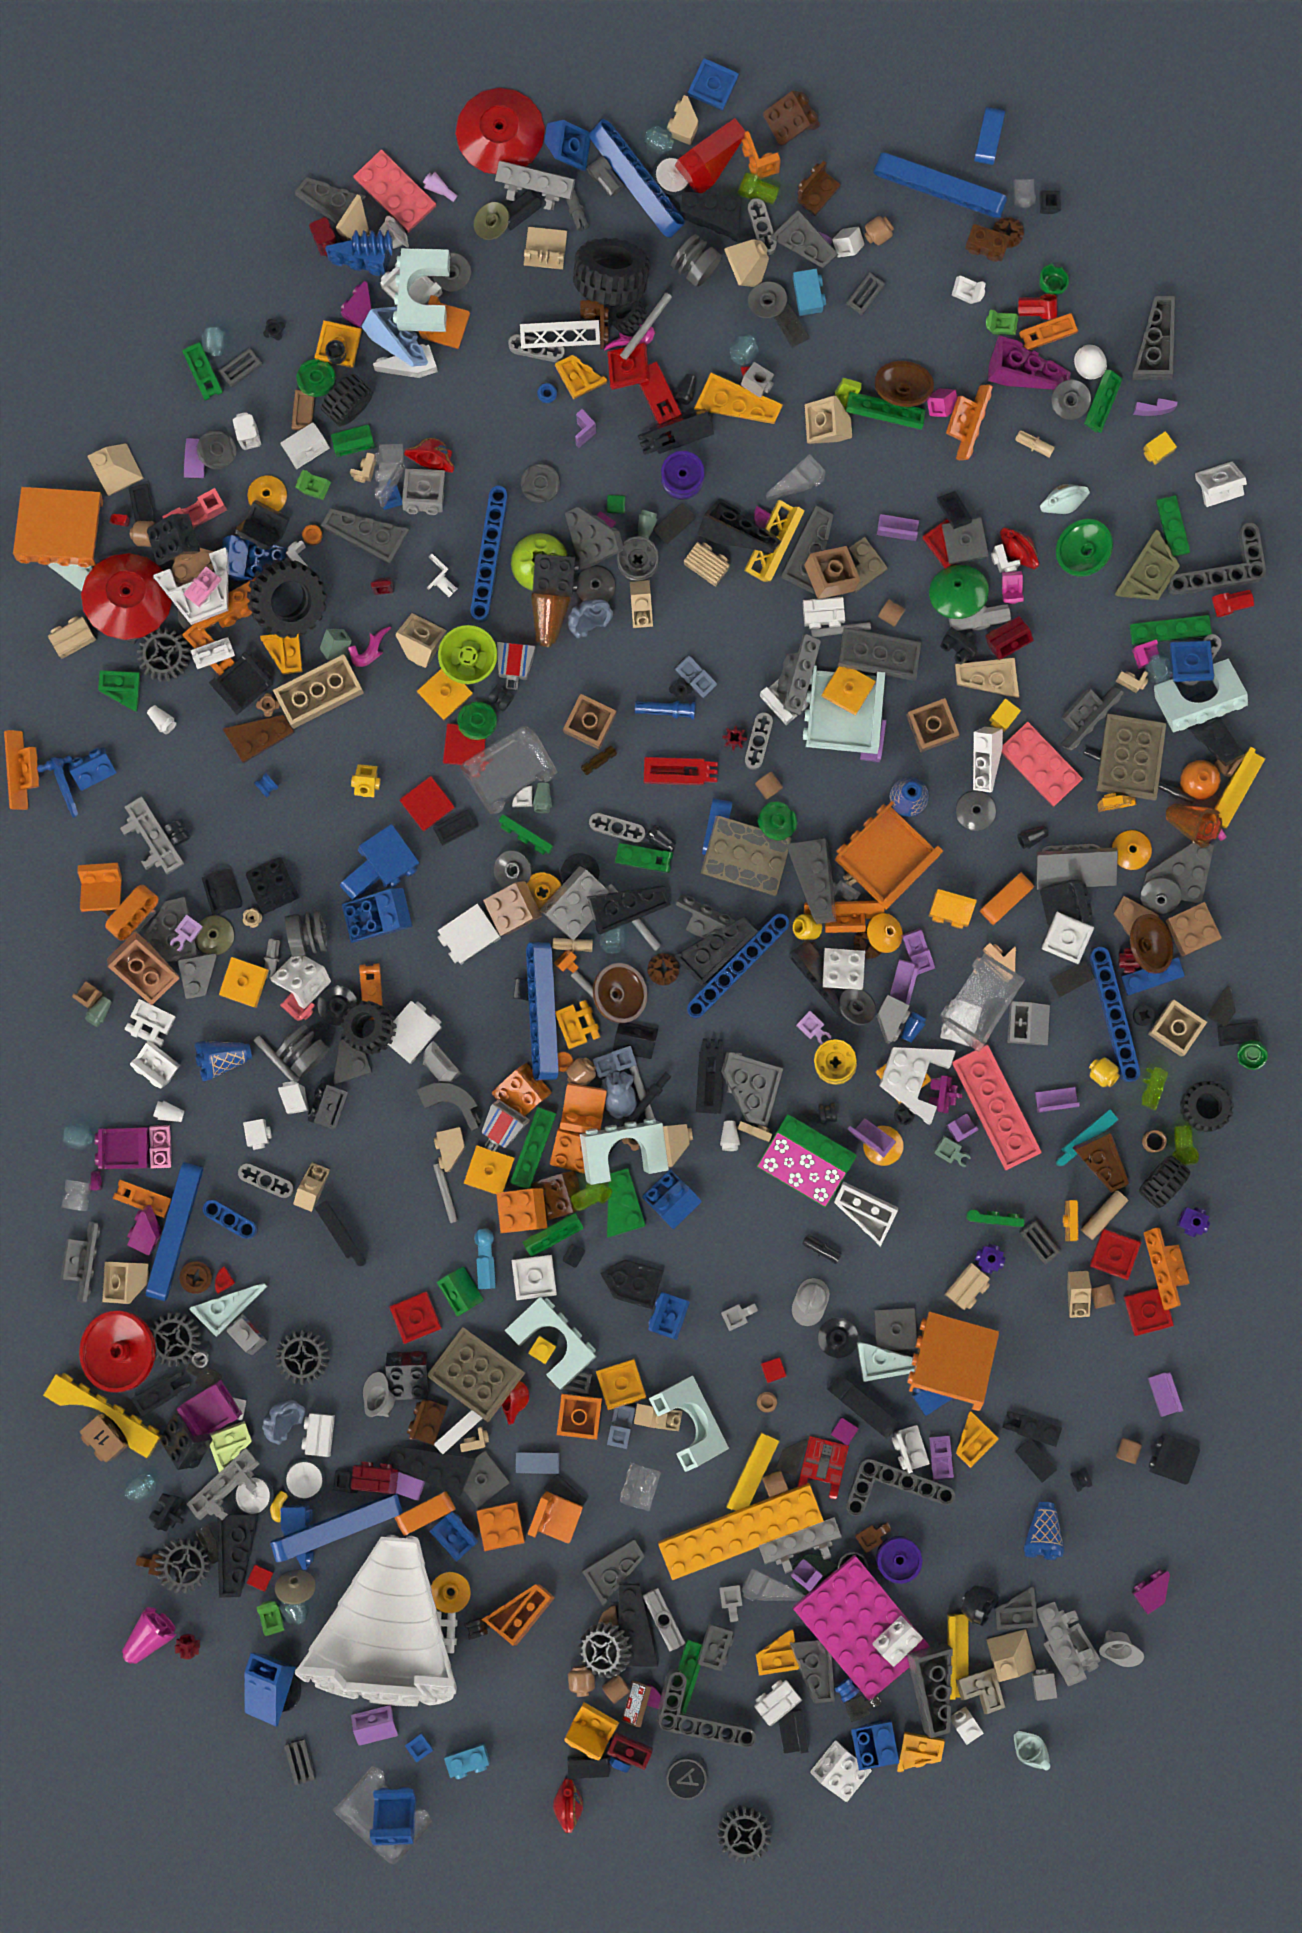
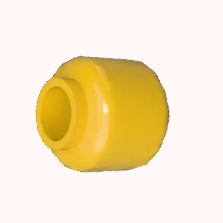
(806, 927)
(1104, 1072)

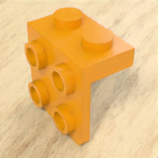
(590, 1731)

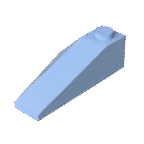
(384, 332)

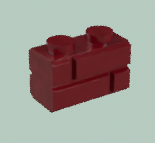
(322, 234)
(1009, 638)
(374, 1479)
(630, 1750)

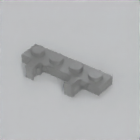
(520, 177)
(161, 850)
(235, 1473)
(811, 1537)
(1068, 1658)

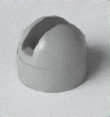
(203, 1362)

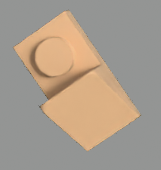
(995, 952)

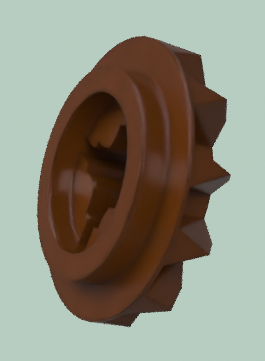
(1016, 227)
(860, 945)
(670, 962)
(191, 1269)

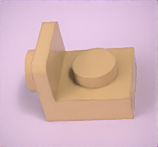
(367, 466)
(1129, 681)
(472, 1443)

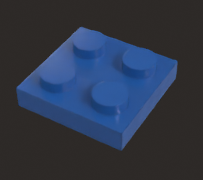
(713, 84)
(1191, 661)

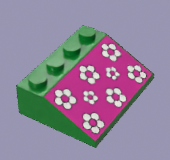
(806, 1161)

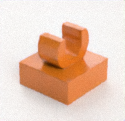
(566, 961)

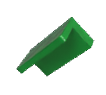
(352, 441)
(460, 1291)

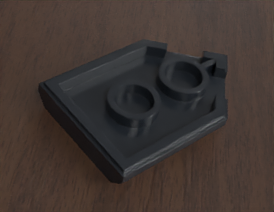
(633, 1283)

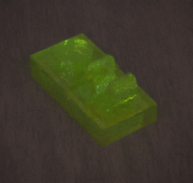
(1156, 1084)

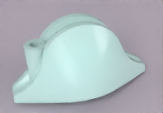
(1064, 499)
(1031, 1750)

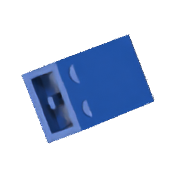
(342, 254)
(247, 558)
(377, 915)
(295, 1518)
(266, 1687)

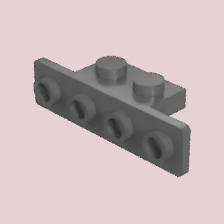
(797, 674)
(1086, 713)
(704, 919)
(79, 1259)

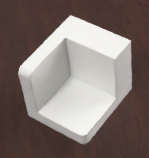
(848, 241)

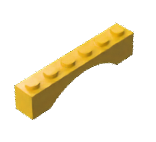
(139, 1437)

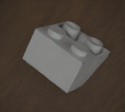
(890, 1017)
(1028, 1023)

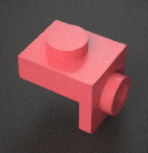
(297, 1012)

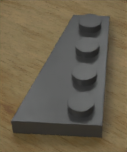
(374, 537)
(811, 540)

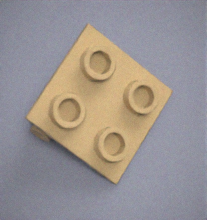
(545, 248)

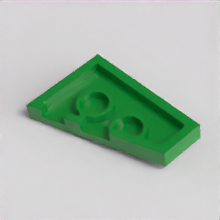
(623, 1205)

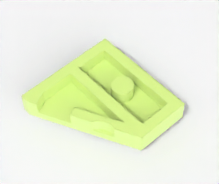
(228, 1443)

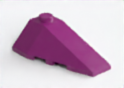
(1022, 368)

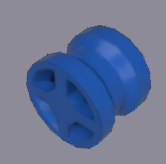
(266, 785)
(846, 1689)

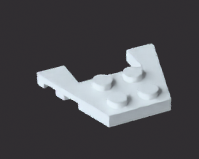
(213, 605)
(906, 1074)

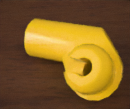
(276, 1505)

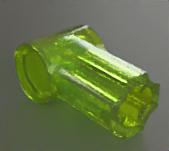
(753, 187)
(1184, 1150)
(591, 1195)

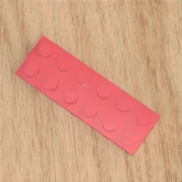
(996, 1107)

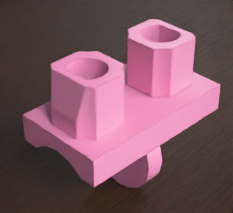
(202, 586)

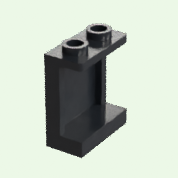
(242, 683)

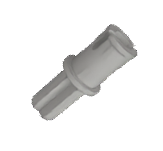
(272, 956)

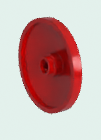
(117, 1351)

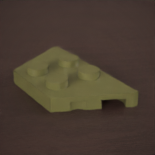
(1150, 571)

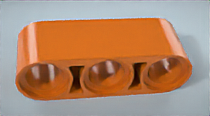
(1007, 898)
(131, 912)
(425, 1513)

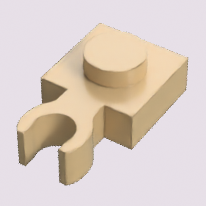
(760, 1132)

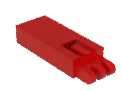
(656, 392)
(672, 771)

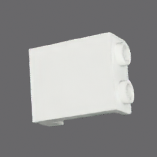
(419, 291)
(468, 934)
(413, 1031)

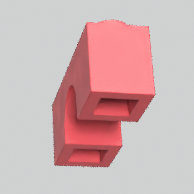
(207, 507)

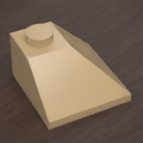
(353, 220)
(748, 262)
(827, 421)
(115, 468)
(420, 639)
(676, 1141)
(123, 1281)
(1011, 1655)

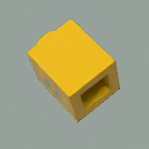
(1159, 448)
(1004, 715)
(542, 1349)

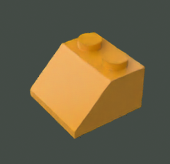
(951, 908)

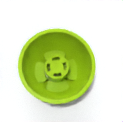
(525, 551)
(461, 646)

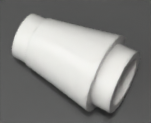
(162, 720)
(168, 1112)
(729, 1137)

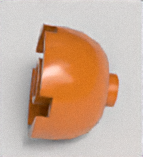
(1200, 779)

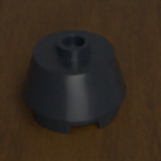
(978, 1604)

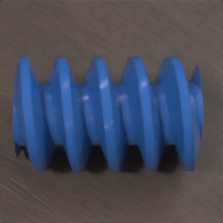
(372, 243)

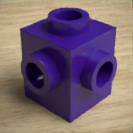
(1186, 1221)
(982, 1258)

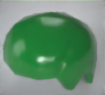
(1053, 280)
(1252, 1054)

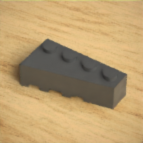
(1157, 348)
(814, 872)
(931, 1680)

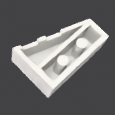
(867, 1211)

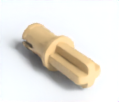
(1034, 443)
(573, 945)

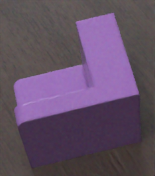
(961, 1128)
(806, 1575)

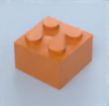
(521, 1210)
(579, 1416)
(500, 1526)

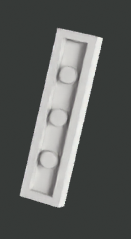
(560, 326)

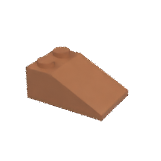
(142, 968)

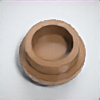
(766, 1402)

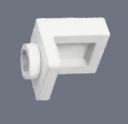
(968, 290)
(294, 549)
(999, 558)
(966, 1725)

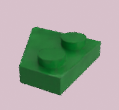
(121, 687)

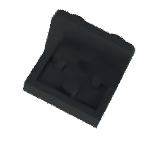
(263, 526)
(172, 538)
(555, 575)
(271, 885)
(1066, 899)
(407, 1374)
(182, 1447)
(1174, 1459)

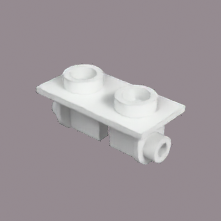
(212, 653)

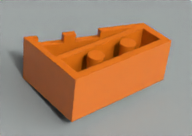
(520, 1614)

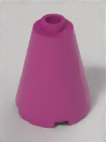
(148, 1635)

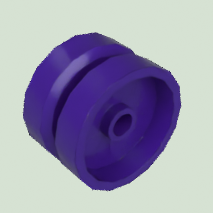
(684, 463)
(894, 1548)

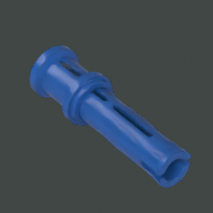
(672, 709)

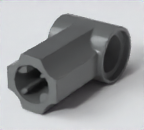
(602, 172)

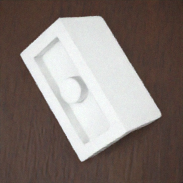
(305, 445)

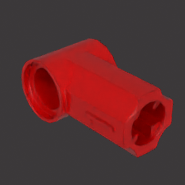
(1042, 306)
(1228, 603)

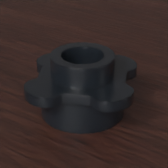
(279, 326)
(680, 694)

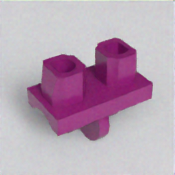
(946, 1095)

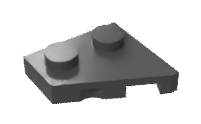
(196, 973)
(350, 1063)
(1018, 1612)

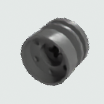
(693, 258)
(638, 548)
(306, 933)
(302, 1050)

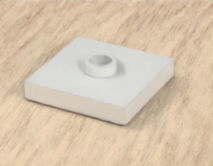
(1067, 937)
(534, 1277)

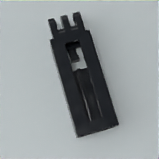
(684, 429)
(710, 1084)
(339, 1233)

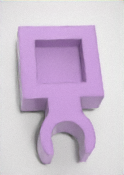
(187, 930)
(811, 1026)

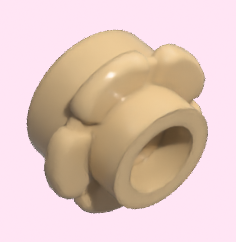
(252, 912)

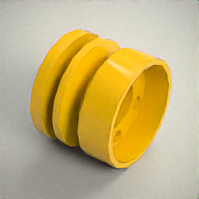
(827, 1053)

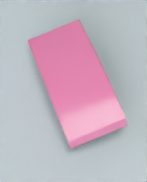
(160, 1146)

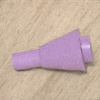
(435, 184)

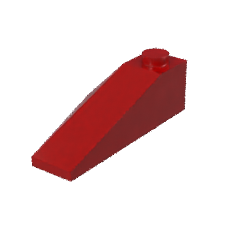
(709, 158)

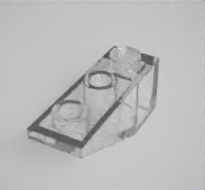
(390, 470)

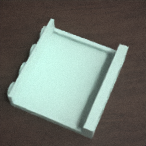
(838, 729)

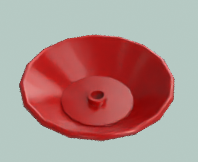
(514, 143)
(125, 614)

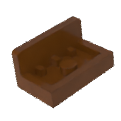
(987, 242)

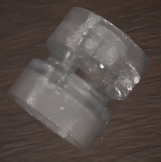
(76, 1195)

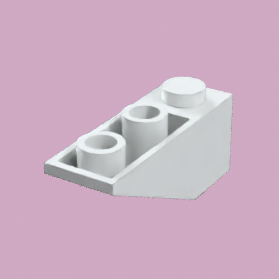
(397, 366)
(986, 757)
(293, 1097)

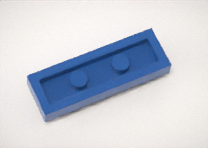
(1144, 980)

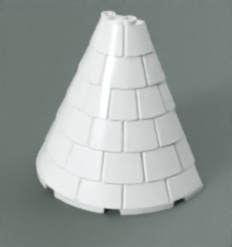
(384, 1634)

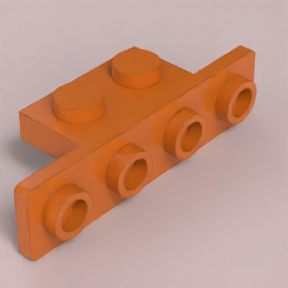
(967, 419)
(236, 609)
(21, 769)
(851, 915)
(1167, 1267)

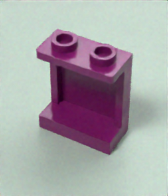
(123, 1148)
(209, 1410)

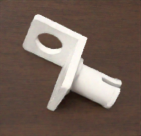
(441, 581)

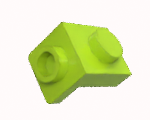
(844, 388)

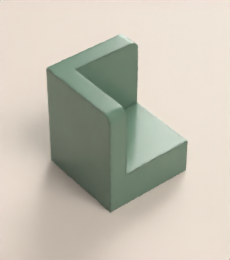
(335, 643)

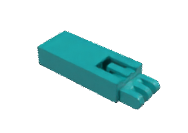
(1097, 1127)

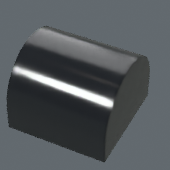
(1049, 202)

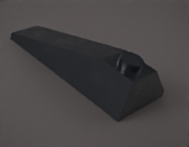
(727, 526)
(812, 966)

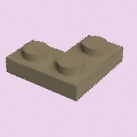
(869, 562)
(986, 1686)

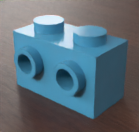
(808, 292)
(467, 1760)

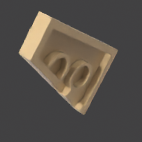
(989, 676)

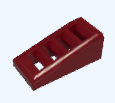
(382, 586)

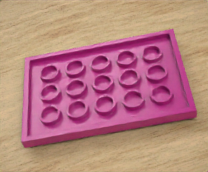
(847, 1617)

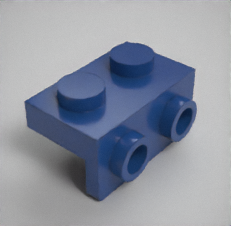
(91, 768)
(668, 1315)
(454, 1535)

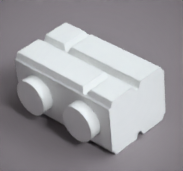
(246, 431)
(823, 612)
(319, 1434)
(778, 1702)

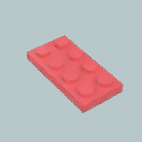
(394, 191)
(1040, 764)

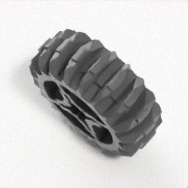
(171, 650)
(178, 1331)
(302, 1348)
(184, 1556)
(615, 1654)
(755, 1849)

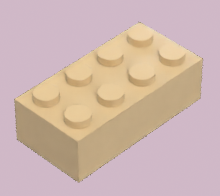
(318, 691)

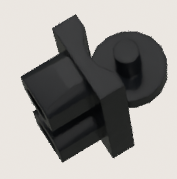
(961, 644)
(170, 1514)

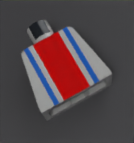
(514, 662)
(502, 1125)
(246, 1335)

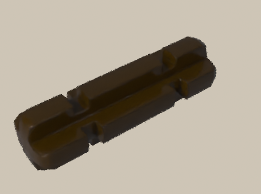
(598, 760)

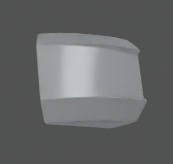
(440, 1064)

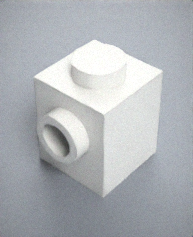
(257, 1133)

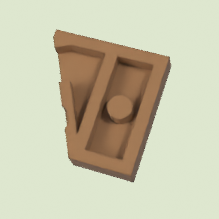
(1128, 912)

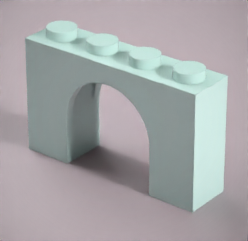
(414, 265)
(1183, 713)
(597, 1145)
(578, 1353)
(709, 1439)

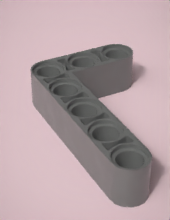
(1226, 572)
(896, 1481)
(697, 1721)

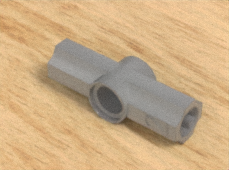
(983, 618)
(669, 1631)

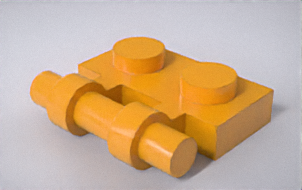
(571, 1026)

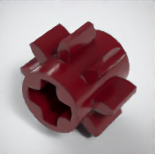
(733, 744)
(1127, 961)
(187, 1646)

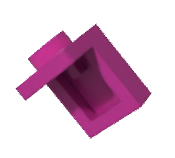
(1012, 587)

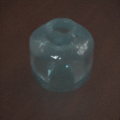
(658, 140)
(214, 340)
(744, 349)
(1159, 669)
(613, 940)
(77, 1136)
(140, 1487)
(295, 1612)

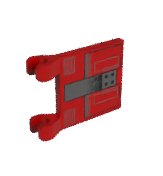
(824, 1463)

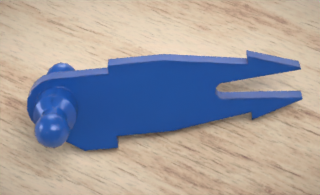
(56, 765)

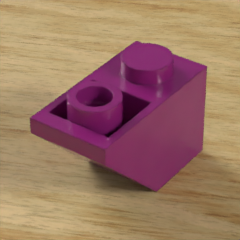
(358, 306)
(146, 1231)
(1153, 1592)

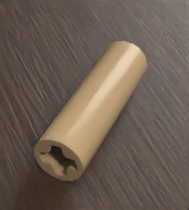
(1104, 1215)

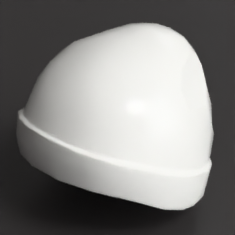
(1090, 362)

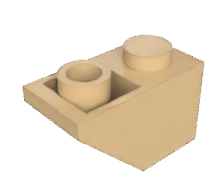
(684, 123)
(641, 604)
(451, 1147)
(311, 1187)
(1079, 1294)
(647, 1417)

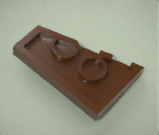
(257, 736)
(1103, 1159)

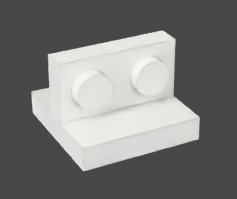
(1221, 483)

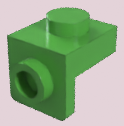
(1002, 323)
(312, 485)
(270, 1617)

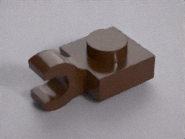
(870, 1537)
(151, 1564)

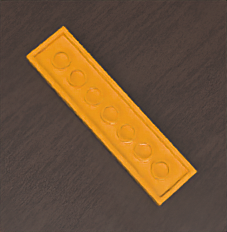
(740, 1531)

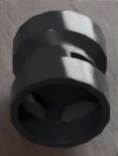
(336, 348)
(500, 697)
(177, 832)

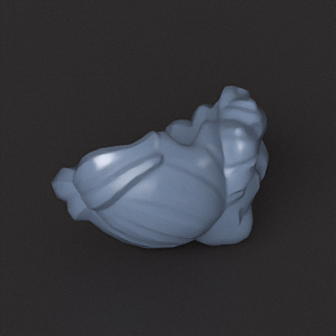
(588, 616)
(620, 1095)
(281, 1419)

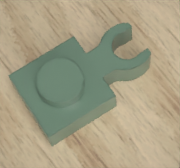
(950, 1150)

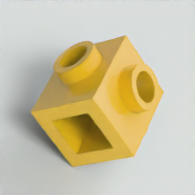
(365, 781)

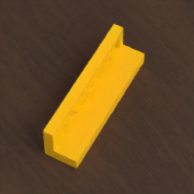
(785, 534)
(1238, 786)
(752, 1472)
(958, 1640)

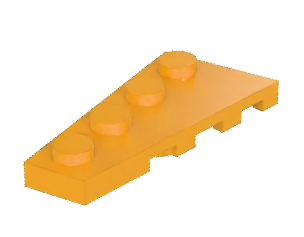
(733, 400)

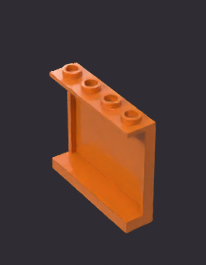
(57, 526)
(886, 855)
(953, 1359)

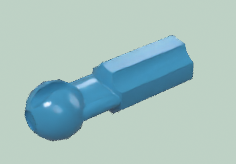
(485, 1261)

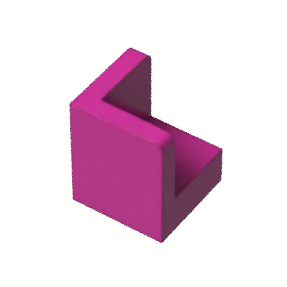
(942, 402)
(1143, 653)

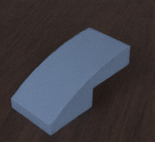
(695, 676)
(614, 1061)
(621, 1426)
(537, 1463)

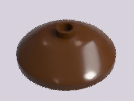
(904, 383)
(1151, 943)
(628, 989)

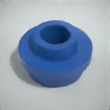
(547, 387)

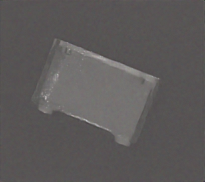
(508, 767)
(982, 1001)
(358, 1811)

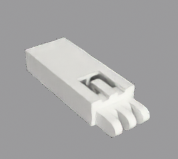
(457, 1431)

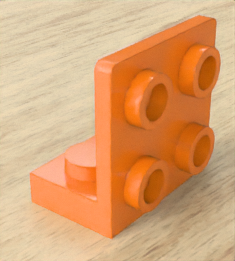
(764, 167)
(455, 326)
(100, 886)
(522, 1090)
(582, 1108)
(568, 1151)
(555, 1517)

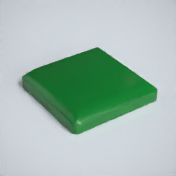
(616, 504)

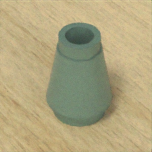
(646, 523)
(542, 799)
(98, 1012)

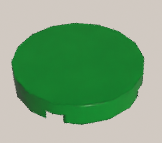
(316, 378)
(477, 720)
(777, 821)

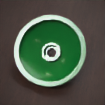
(1077, 541)
(962, 600)

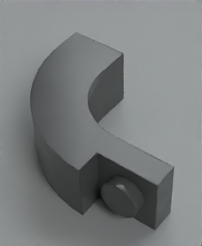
(445, 1092)

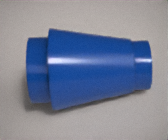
(913, 1026)

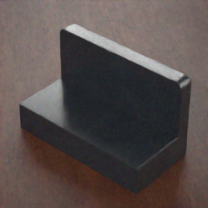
(522, 209)
(221, 891)
(639, 1037)
(793, 1732)
(587, 1767)

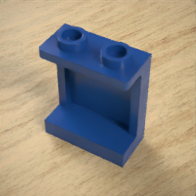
(389, 856)
(393, 1816)

